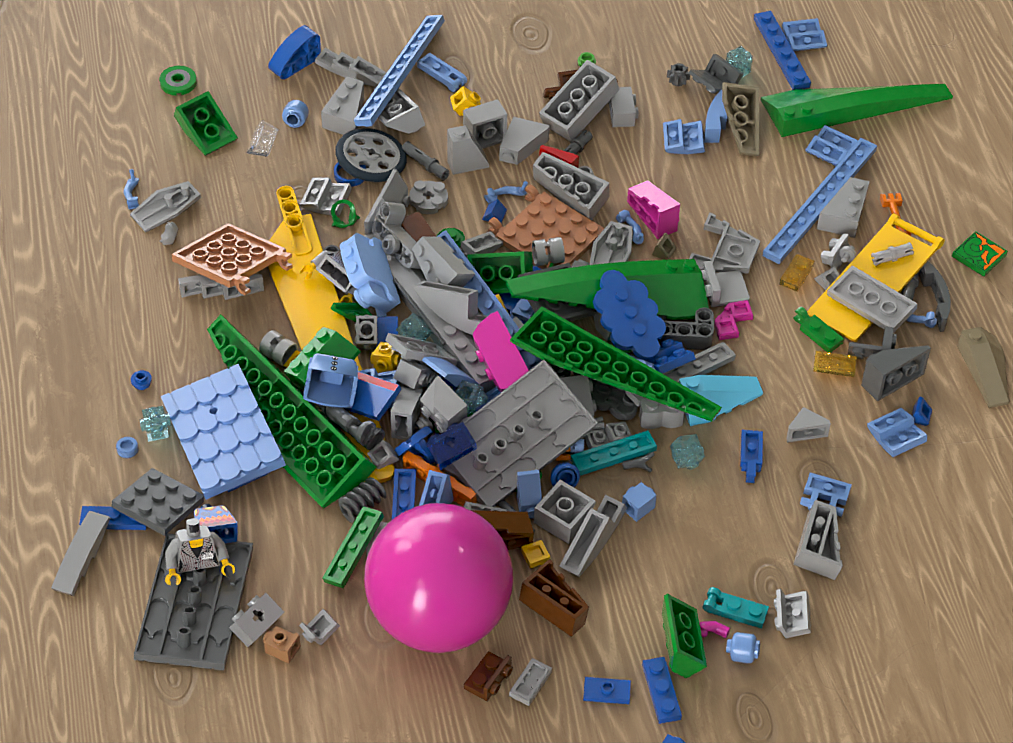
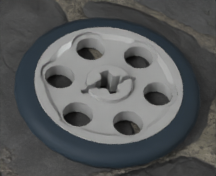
(368, 136)

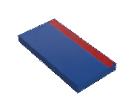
(373, 396)

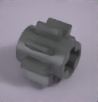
(678, 74)

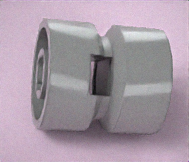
(554, 248)
(277, 347)

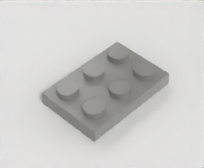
(417, 349)

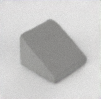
(827, 278)
(383, 455)

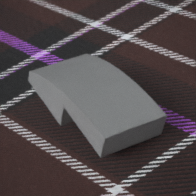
(610, 433)

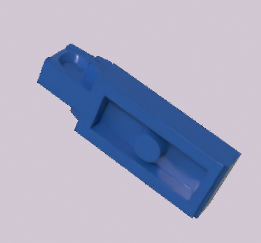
(751, 453)

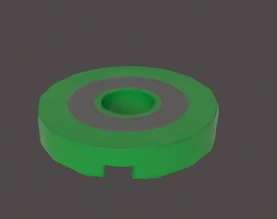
(178, 72)

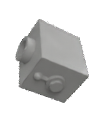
(365, 325)

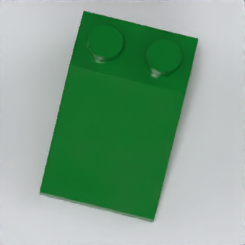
(204, 123)

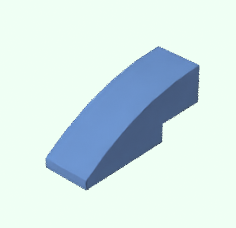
(715, 120)

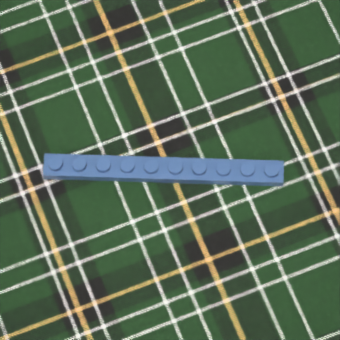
(399, 71)
(810, 210)
(488, 302)

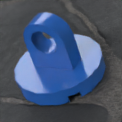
(417, 445)

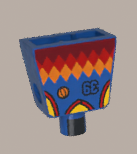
(218, 520)

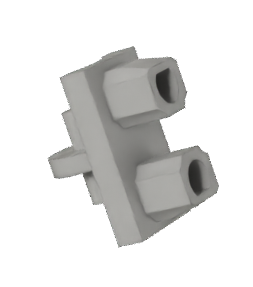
(839, 252)

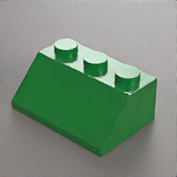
(500, 267)
(324, 342)
(683, 637)

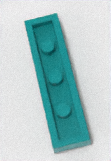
(614, 452)

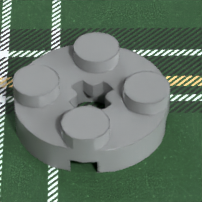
(438, 197)

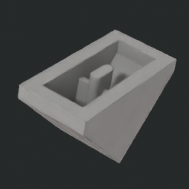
(807, 426)

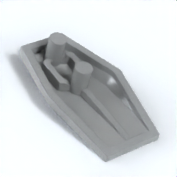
(165, 205)
(612, 244)

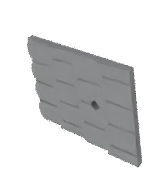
(521, 432)

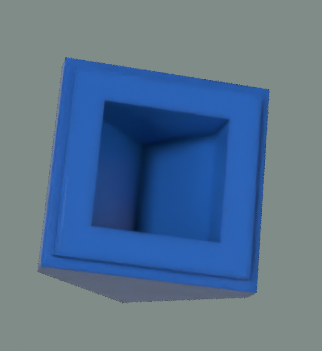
(495, 209)
(921, 412)

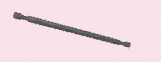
(419, 311)

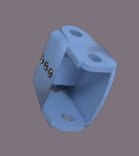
(331, 381)

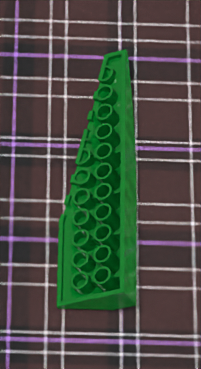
(310, 444)

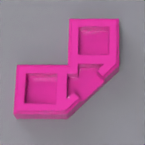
(726, 322)

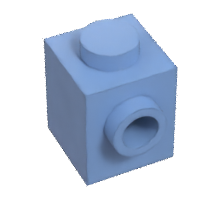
(639, 501)

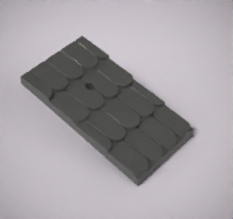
(192, 619)

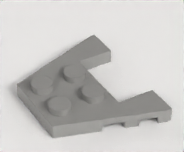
(735, 248)

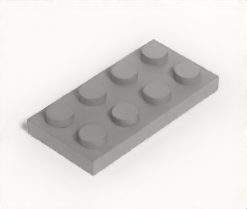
(872, 299)

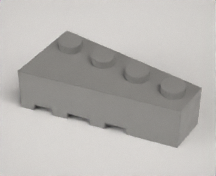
(571, 185)

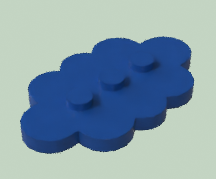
(629, 315)

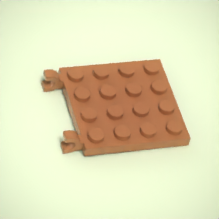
(544, 220)
(231, 256)

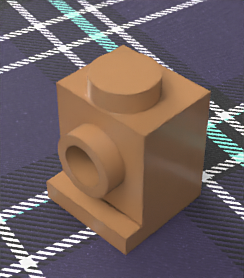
(281, 644)

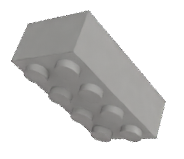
(579, 100)

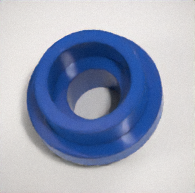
(141, 379)

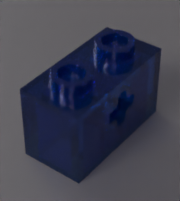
(446, 455)

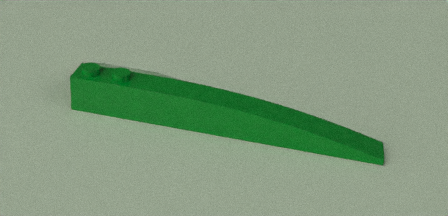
(813, 108)
(672, 284)
(579, 351)

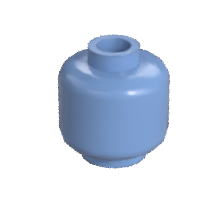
(295, 113)
(743, 647)

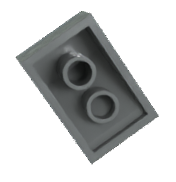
(893, 369)

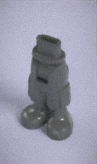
(363, 432)

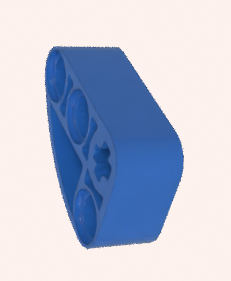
(295, 52)

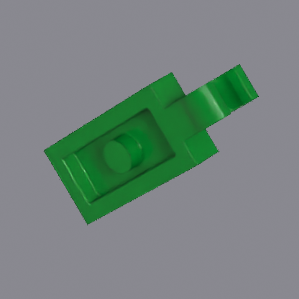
(818, 330)

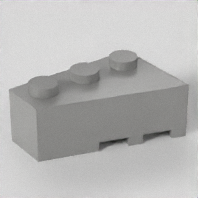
(845, 208)
(819, 542)

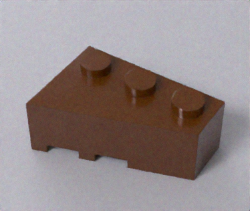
(511, 525)
(554, 599)

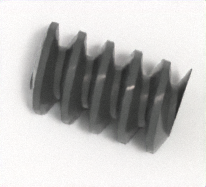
(361, 496)

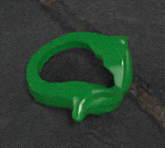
(353, 217)

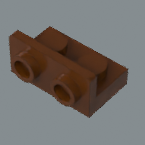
(488, 675)

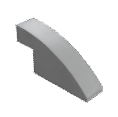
(452, 303)
(593, 535)

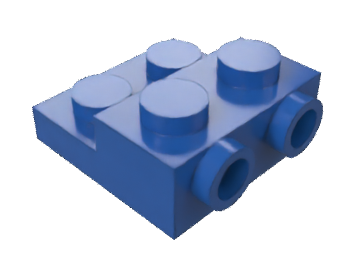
(671, 356)

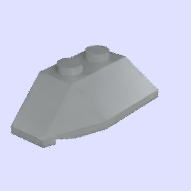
(394, 191)

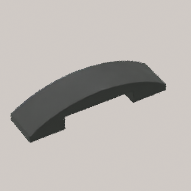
(931, 277)

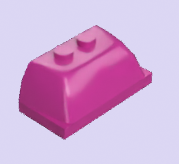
(497, 352)

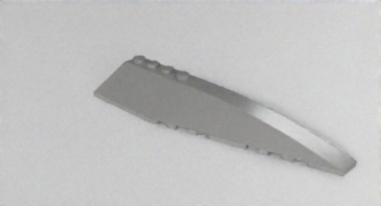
(457, 342)

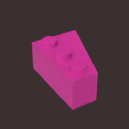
(654, 208)

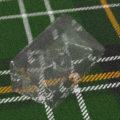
(262, 139)

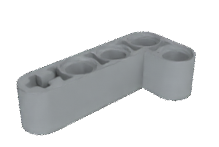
(389, 222)

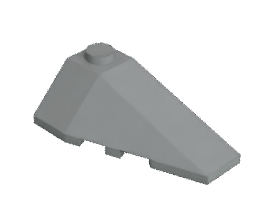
(402, 114)

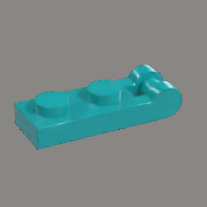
(735, 608)

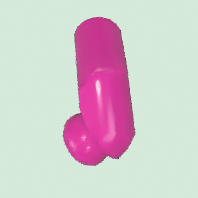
(715, 627)

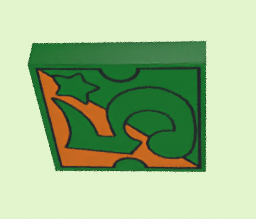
(979, 253)

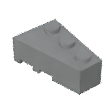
(343, 107)
(440, 263)

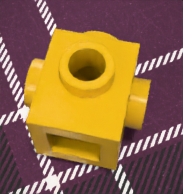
(464, 99)
(385, 358)

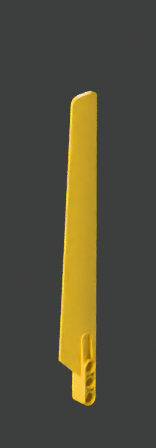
(310, 300)

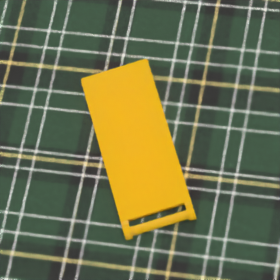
(893, 274)

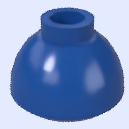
(566, 472)

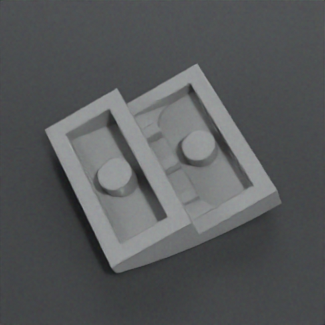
(323, 194)

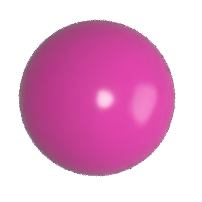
(438, 578)

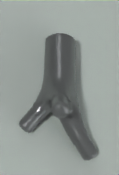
(638, 463)

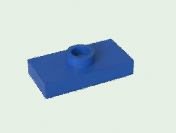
(607, 690)

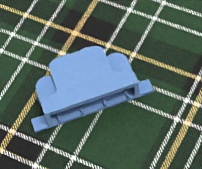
(369, 273)

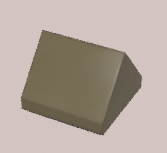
(664, 248)

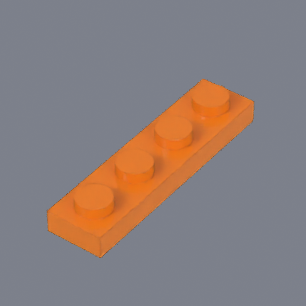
(460, 492)

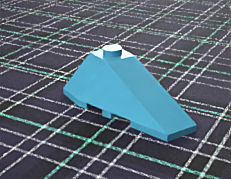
(723, 391)

